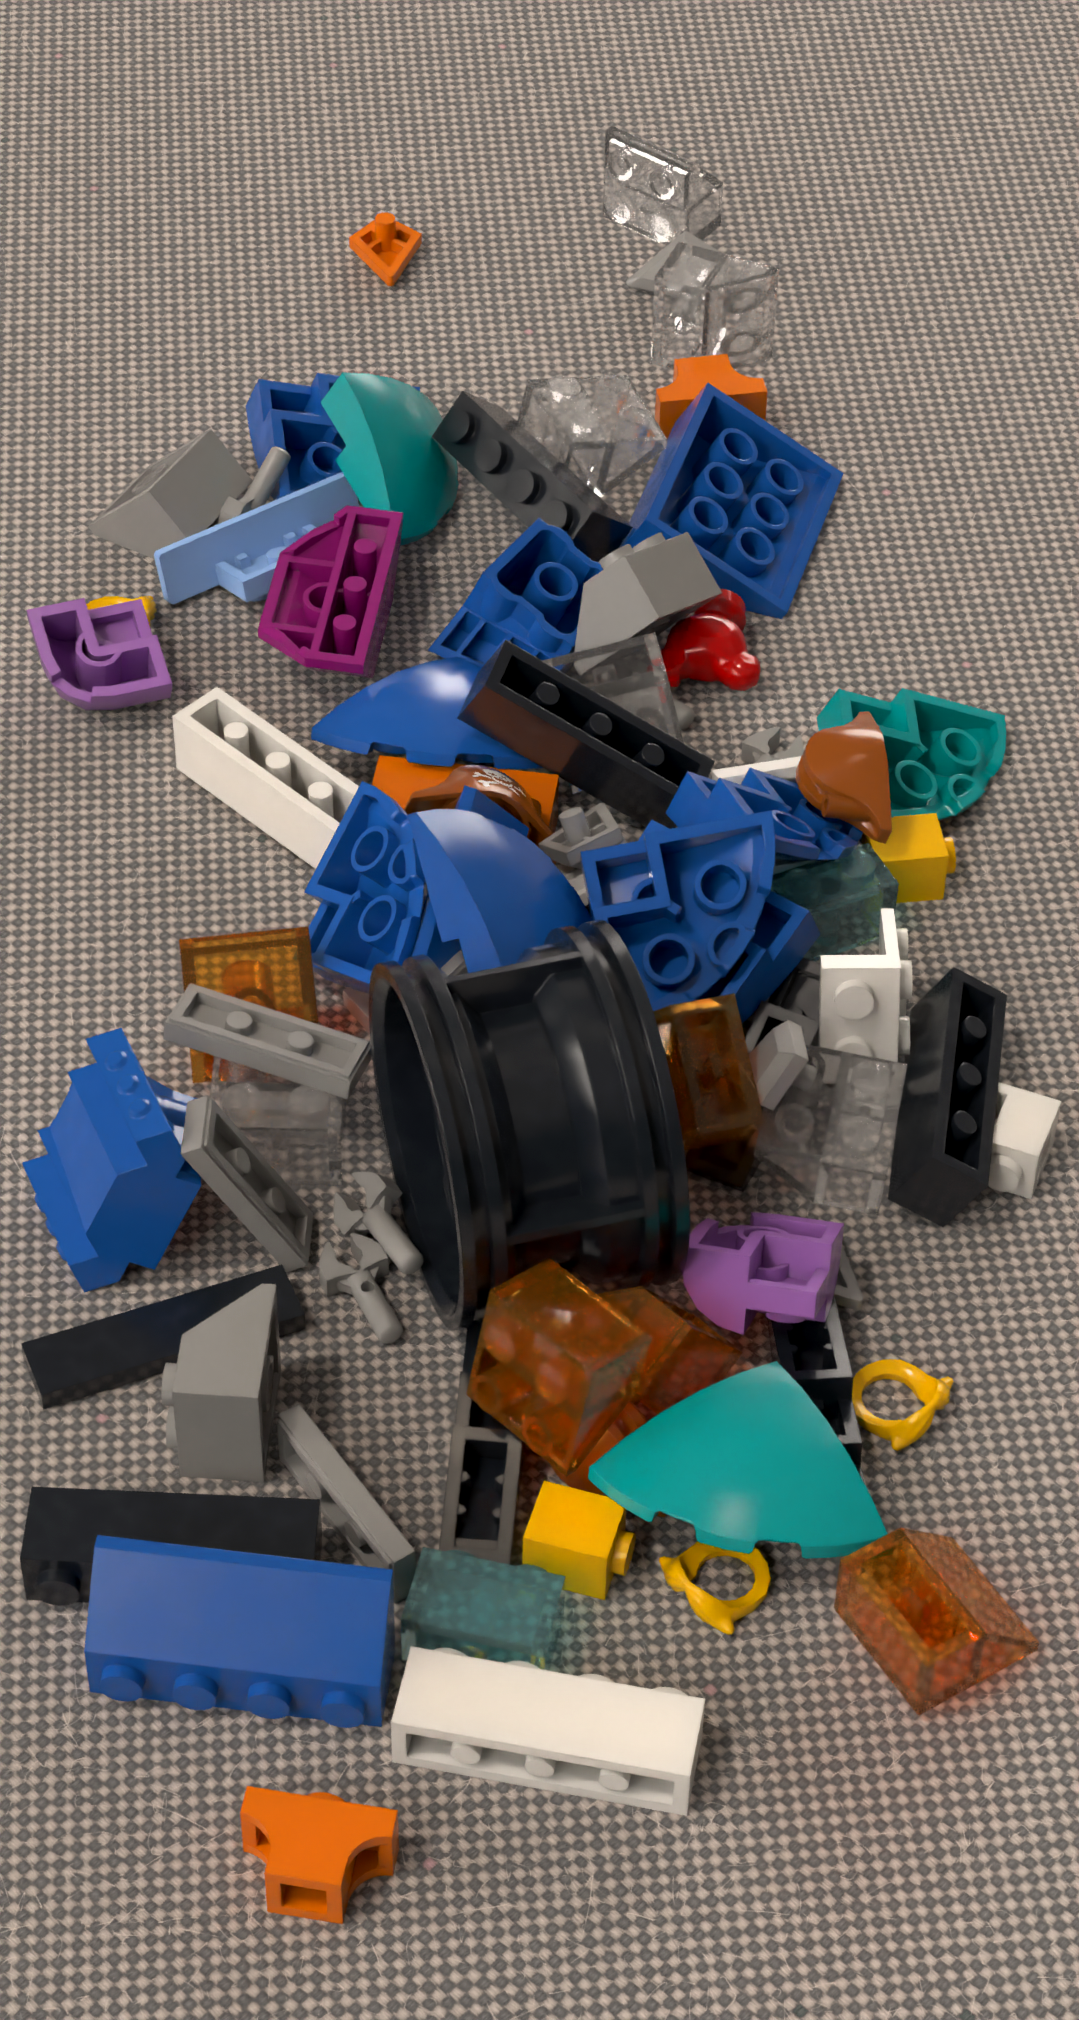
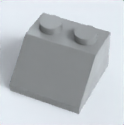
(173, 497)
(643, 591)
(226, 1390)

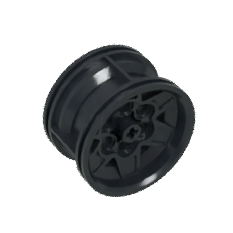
(530, 1119)

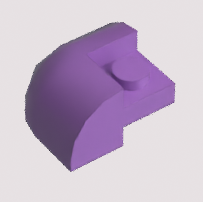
(100, 654)
(766, 1267)

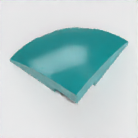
(392, 451)
(934, 748)
(745, 1468)

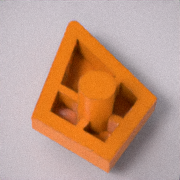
(386, 246)

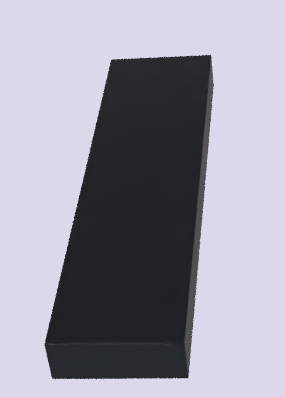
(141, 1339)

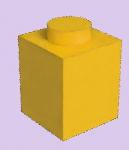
(917, 856)
(578, 1538)

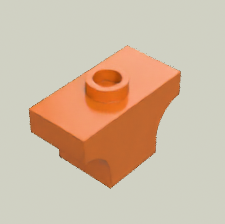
(693, 374)
(316, 1849)

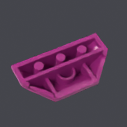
(335, 592)

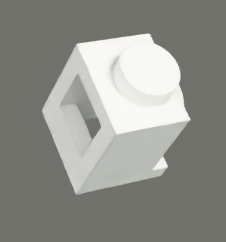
(1021, 1139)

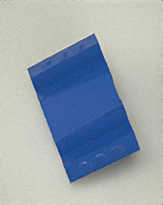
(524, 598)
(113, 1166)

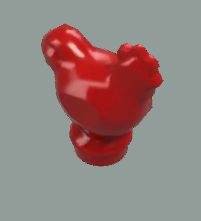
(712, 646)

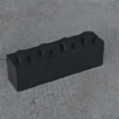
(528, 475)
(580, 735)
(948, 1098)
(66, 1522)

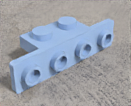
(246, 548)

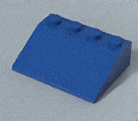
(741, 496)

